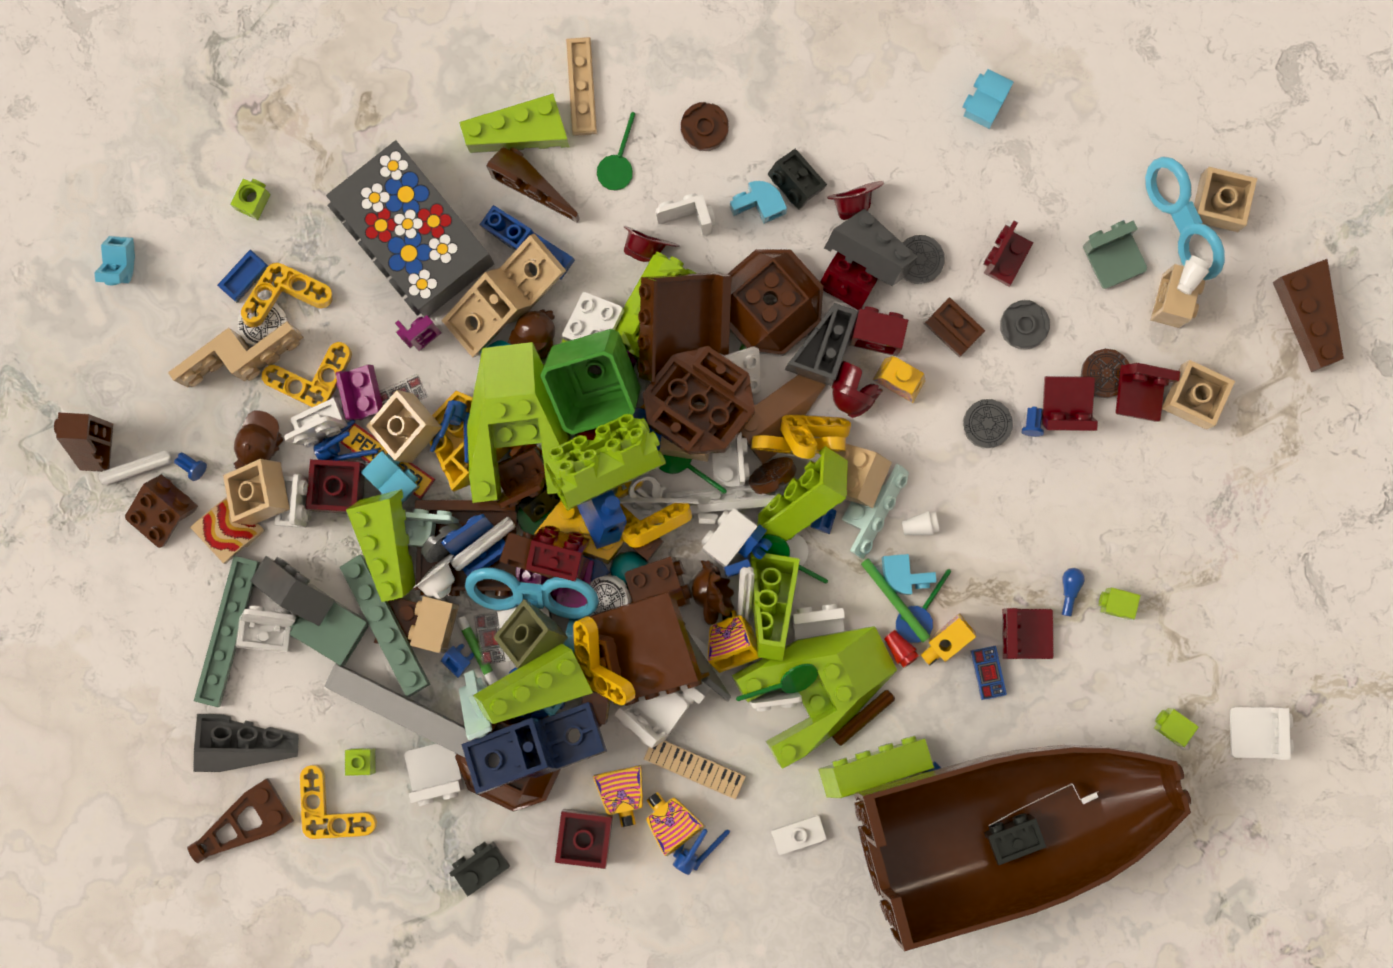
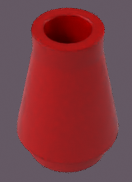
(901, 649)

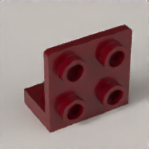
(1006, 259)
(848, 281)
(1143, 390)
(1069, 403)
(557, 552)
(1027, 633)

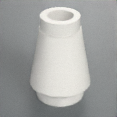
(1193, 273)
(921, 524)

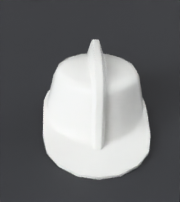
(438, 579)

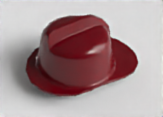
(854, 200)
(643, 246)

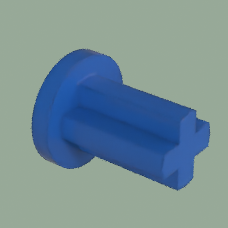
(1033, 423)
(194, 469)

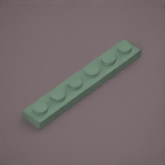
(385, 627)
(224, 635)

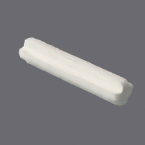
(135, 467)
(482, 544)
(745, 592)

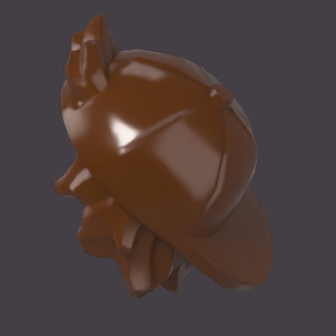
(535, 328)
(257, 438)
(712, 593)

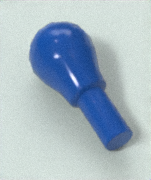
(1072, 583)

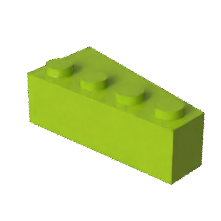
(518, 126)
(807, 497)
(384, 543)
(773, 602)
(535, 686)
(875, 768)

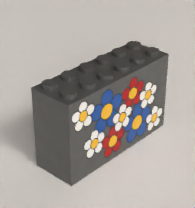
(409, 230)

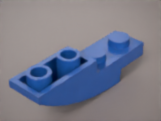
(514, 233)

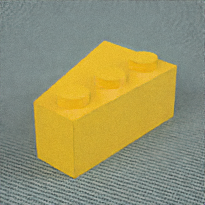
(572, 521)

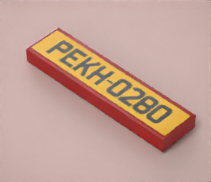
(362, 440)

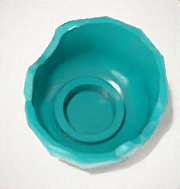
(624, 562)

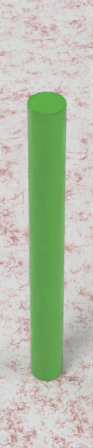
(895, 600)

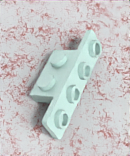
(871, 520)
(422, 525)
(475, 723)

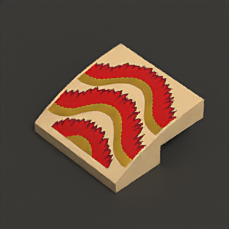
(222, 535)

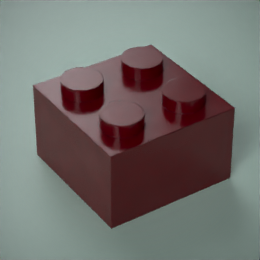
(879, 331)
(334, 485)
(584, 838)

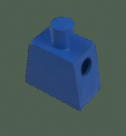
(601, 516)

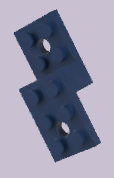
(533, 748)

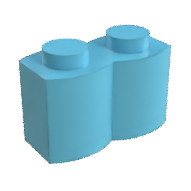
(987, 99)
(389, 476)

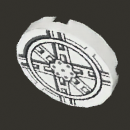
(253, 335)
(610, 592)

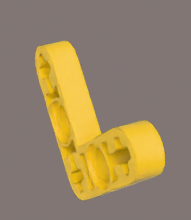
(282, 284)
(318, 384)
(801, 430)
(780, 445)
(641, 532)
(586, 638)
(320, 813)

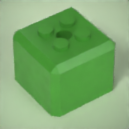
(586, 398)

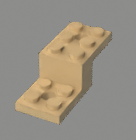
(503, 295)
(236, 355)

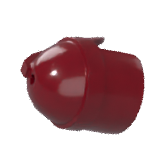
(846, 395)

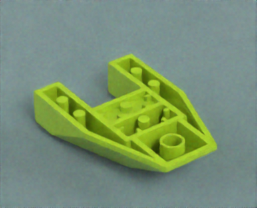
(508, 411)
(850, 672)

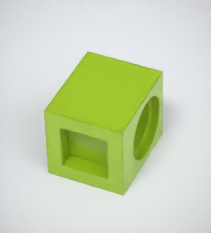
(254, 208)
(1119, 603)
(1175, 727)
(360, 761)

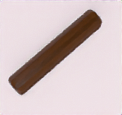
(864, 717)

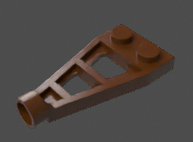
(268, 807)

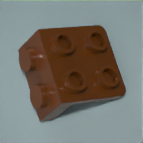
(521, 477)
(159, 509)
(658, 578)

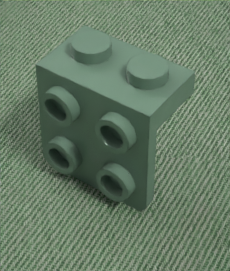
(1115, 254)

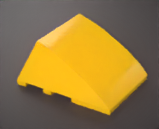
(451, 447)

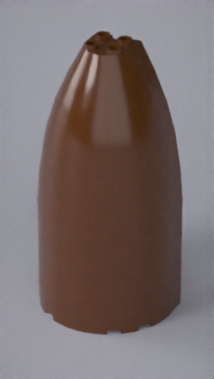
(938, 867)

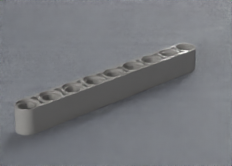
(400, 710)

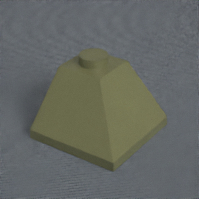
(528, 634)

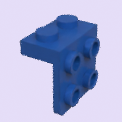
(460, 539)

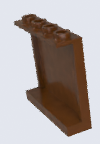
(682, 316)
(463, 511)
(652, 645)

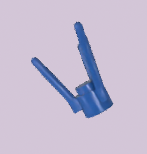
(454, 415)
(329, 447)
(686, 859)

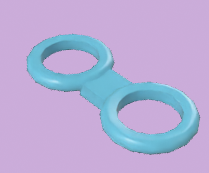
(1184, 213)
(536, 594)

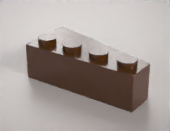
(1312, 313)

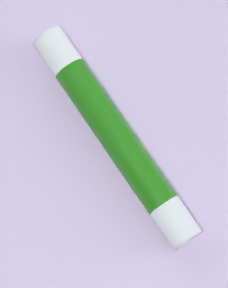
(473, 644)

